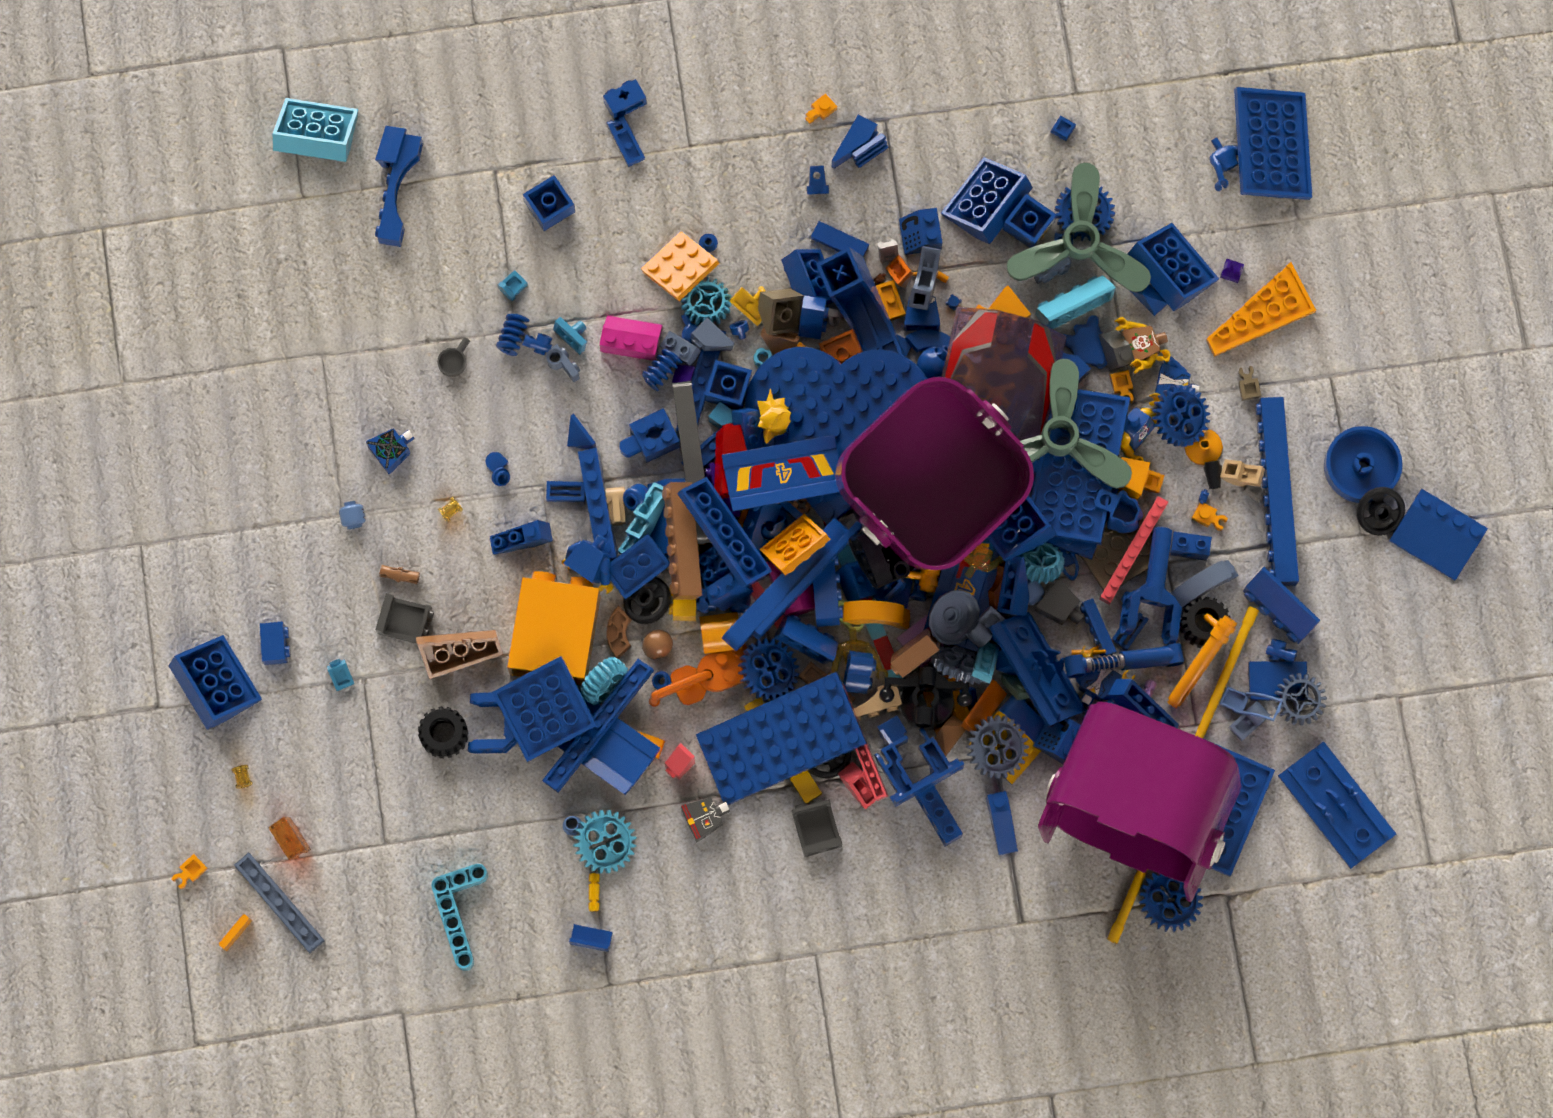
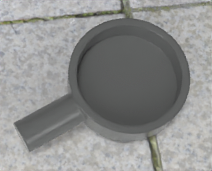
(452, 360)

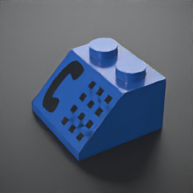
(920, 230)
(1057, 739)

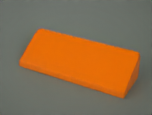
(984, 706)

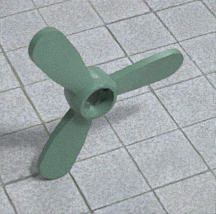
(1112, 261)
(1094, 458)

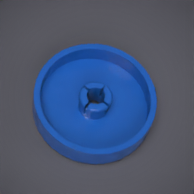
(1364, 445)

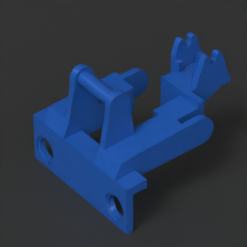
(893, 735)

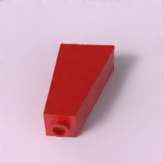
(728, 440)

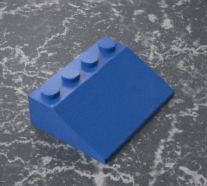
(987, 199)
(1174, 266)
(1021, 531)
(1438, 534)
(214, 681)

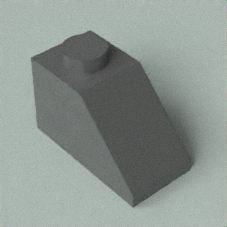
(1116, 350)

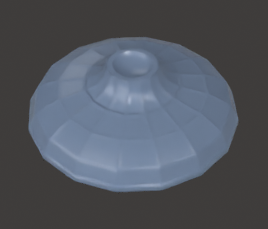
(953, 616)

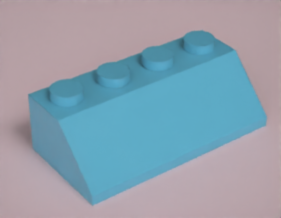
(1076, 302)

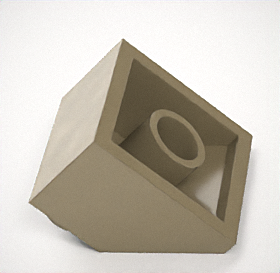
(780, 310)

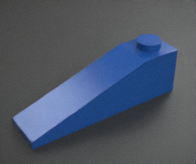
(1133, 697)

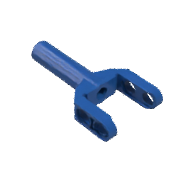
(1154, 591)
(488, 746)

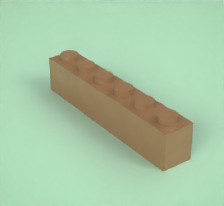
(682, 544)

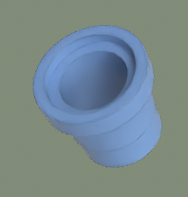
(571, 832)

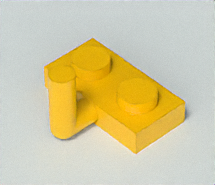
(748, 304)

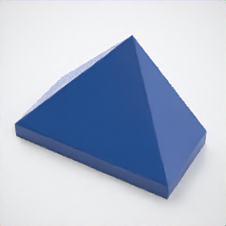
(1151, 299)
(578, 436)

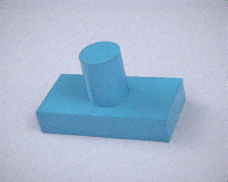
(570, 334)

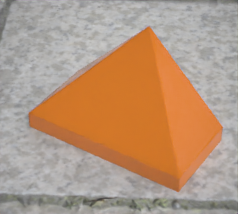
(899, 271)

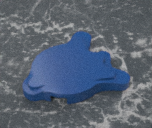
(1087, 343)

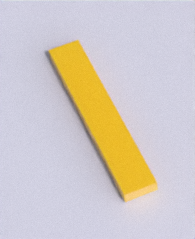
(802, 782)

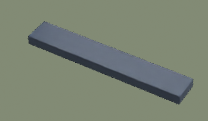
(279, 902)

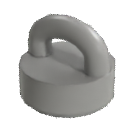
(834, 314)

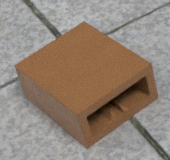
(914, 653)

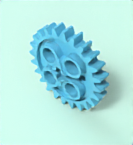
(610, 857)

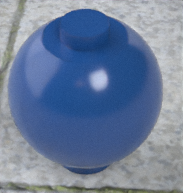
(932, 361)

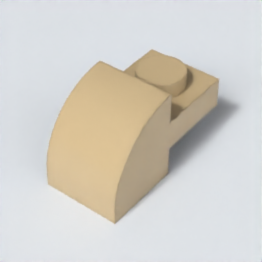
(1242, 474)

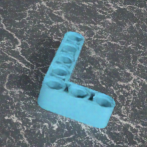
(453, 912)

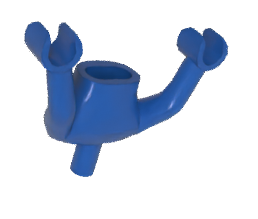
(1223, 160)

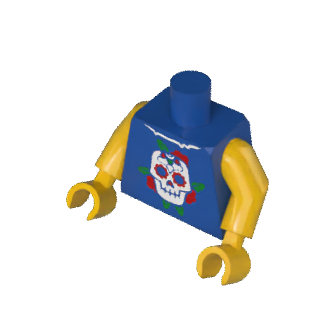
(1137, 428)

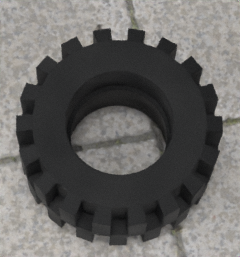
(1197, 607)
(443, 748)

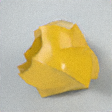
(773, 417)

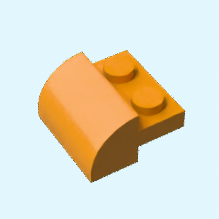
(713, 629)

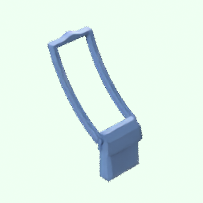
(1237, 701)

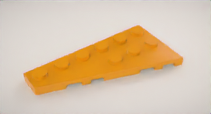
(1271, 308)

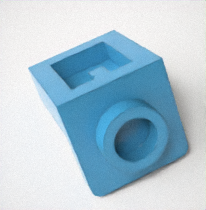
(340, 674)

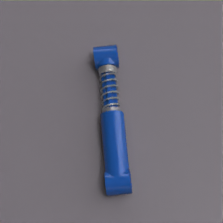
(1168, 656)

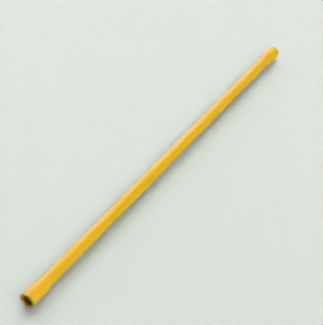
(1247, 622)

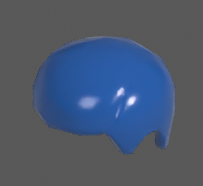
(770, 530)

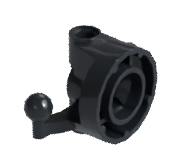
(927, 680)

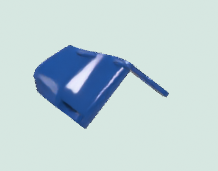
(1123, 511)

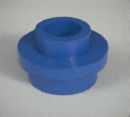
(709, 248)
(500, 476)
(656, 679)

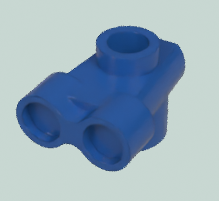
(817, 186)
(541, 344)
(703, 603)
(1278, 650)

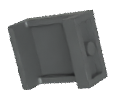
(403, 619)
(816, 827)

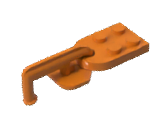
(692, 683)

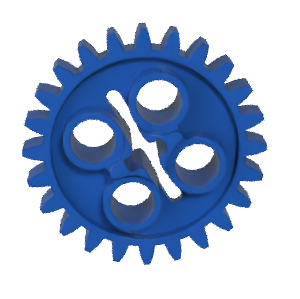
(1103, 218)
(1181, 415)
(754, 675)
(1156, 909)

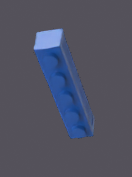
(1097, 627)

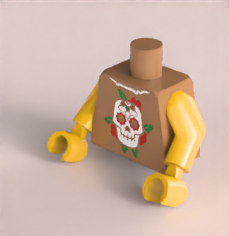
(1142, 343)

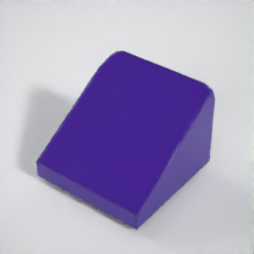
(683, 373)

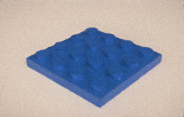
(544, 708)

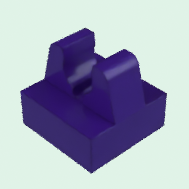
(1232, 270)

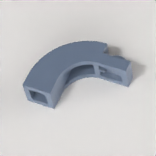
(926, 278)
(1204, 582)

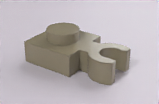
(1248, 387)

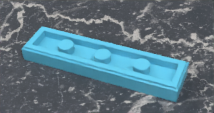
(985, 662)

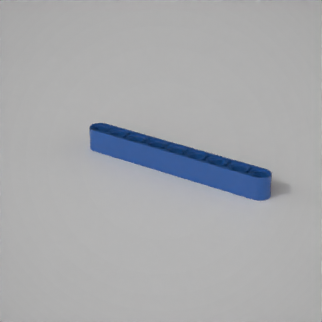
(778, 590)

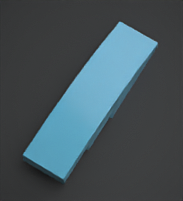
(646, 517)

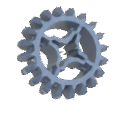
(1301, 691)

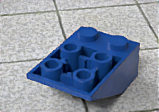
(720, 583)

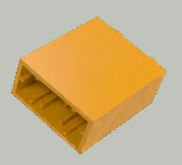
(553, 623)

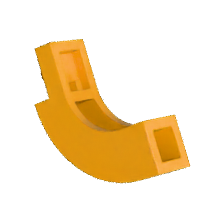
(876, 612)

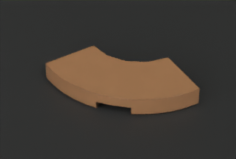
(616, 632)

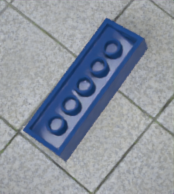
(724, 532)

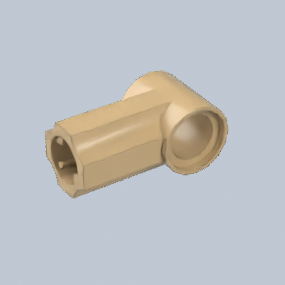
(616, 505)

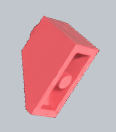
(679, 762)
(857, 784)

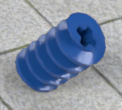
(510, 334)
(660, 368)

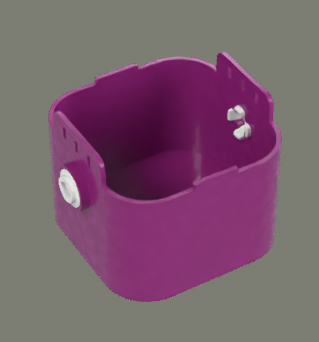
(935, 474)
(1144, 794)

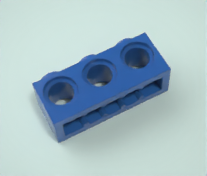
(939, 816)

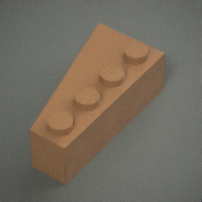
(456, 651)

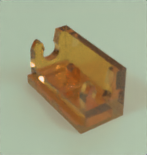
(289, 838)

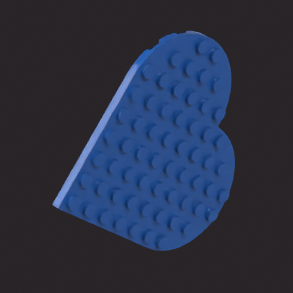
(831, 399)

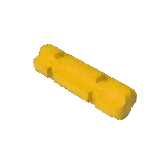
(593, 905)

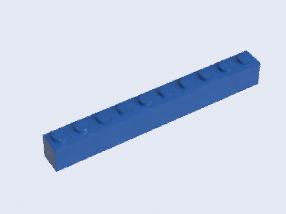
(1277, 490)

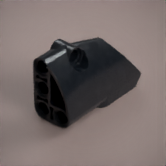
(877, 562)

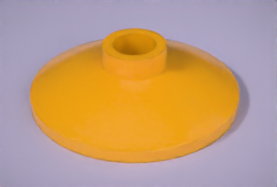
(1199, 454)

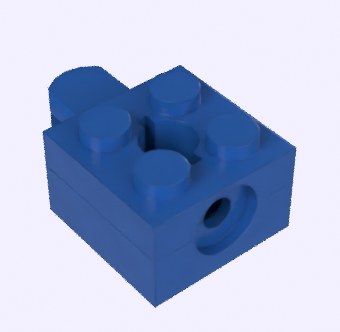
(650, 436)

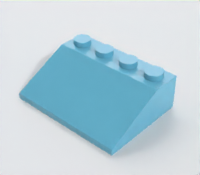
(315, 129)

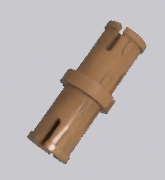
(399, 574)

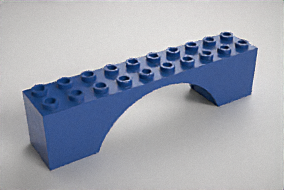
(858, 300)

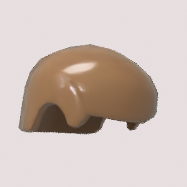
(657, 644)

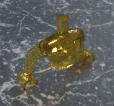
(981, 560)
(858, 646)

